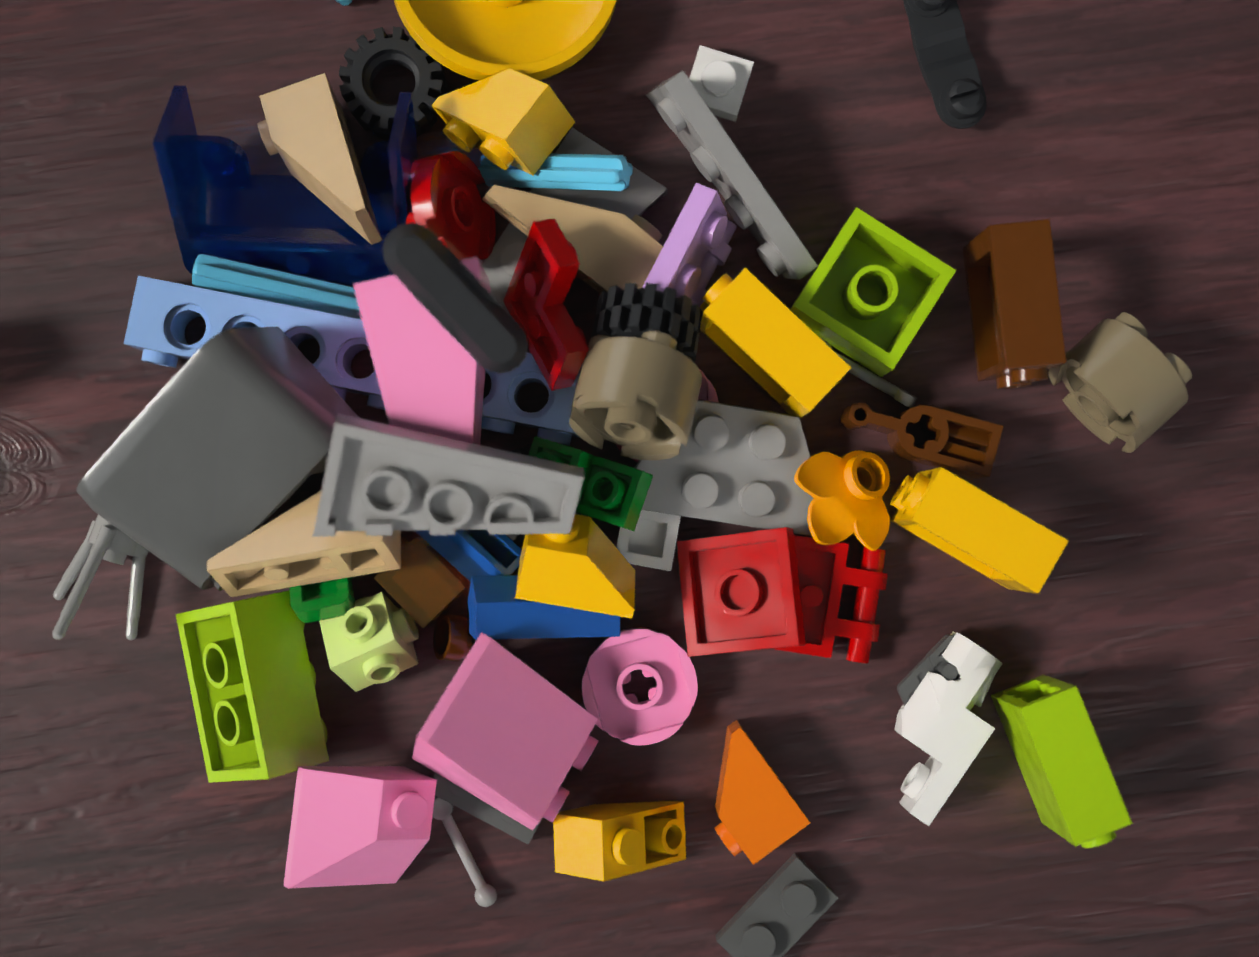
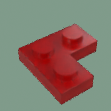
(537, 301)

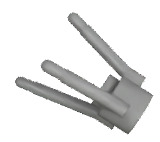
(112, 545)

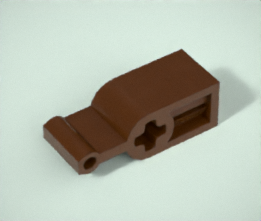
(941, 427)

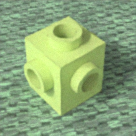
(370, 642)

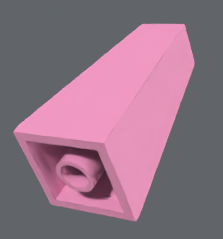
(420, 368)

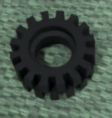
(374, 56)
(643, 310)

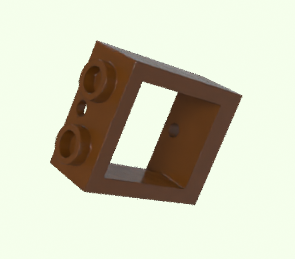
(1014, 303)

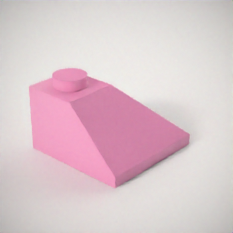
(357, 824)

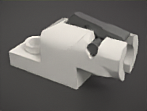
(940, 722)

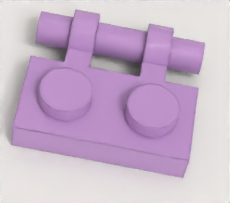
(694, 246)

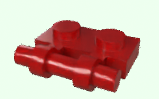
(821, 580)

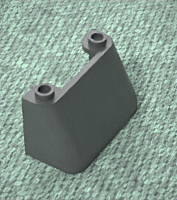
(217, 449)

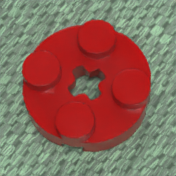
(451, 205)

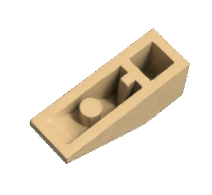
(316, 146)
(607, 242)
(290, 556)

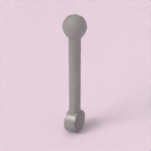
(897, 393)
(485, 894)

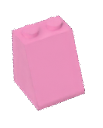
(506, 735)

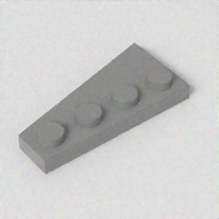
(732, 176)

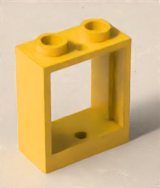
(770, 343)
(977, 529)

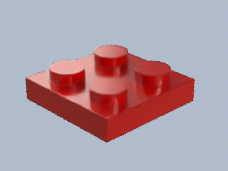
(741, 592)

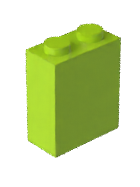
(1062, 760)

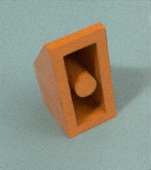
(753, 801)

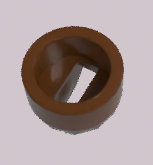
(452, 638)

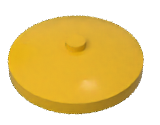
(502, 35)

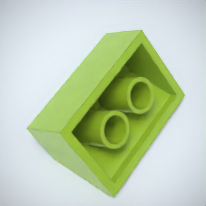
(252, 689)

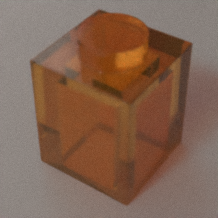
(424, 583)

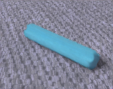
(565, 172)
(274, 286)

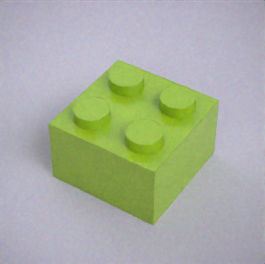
(871, 292)

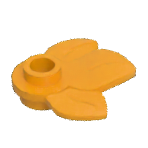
(843, 501)

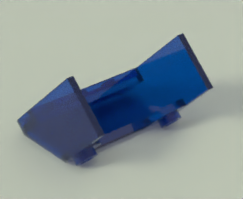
(275, 218)

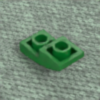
(608, 488)

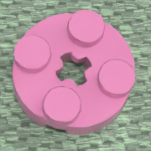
(622, 713)

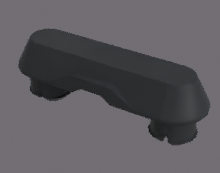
(946, 61)
(455, 297)

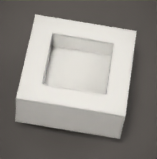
(721, 80)
(652, 541)

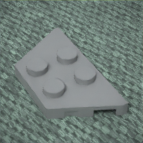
(734, 470)

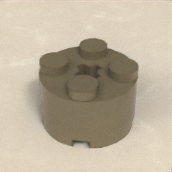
(1122, 382)
(636, 395)

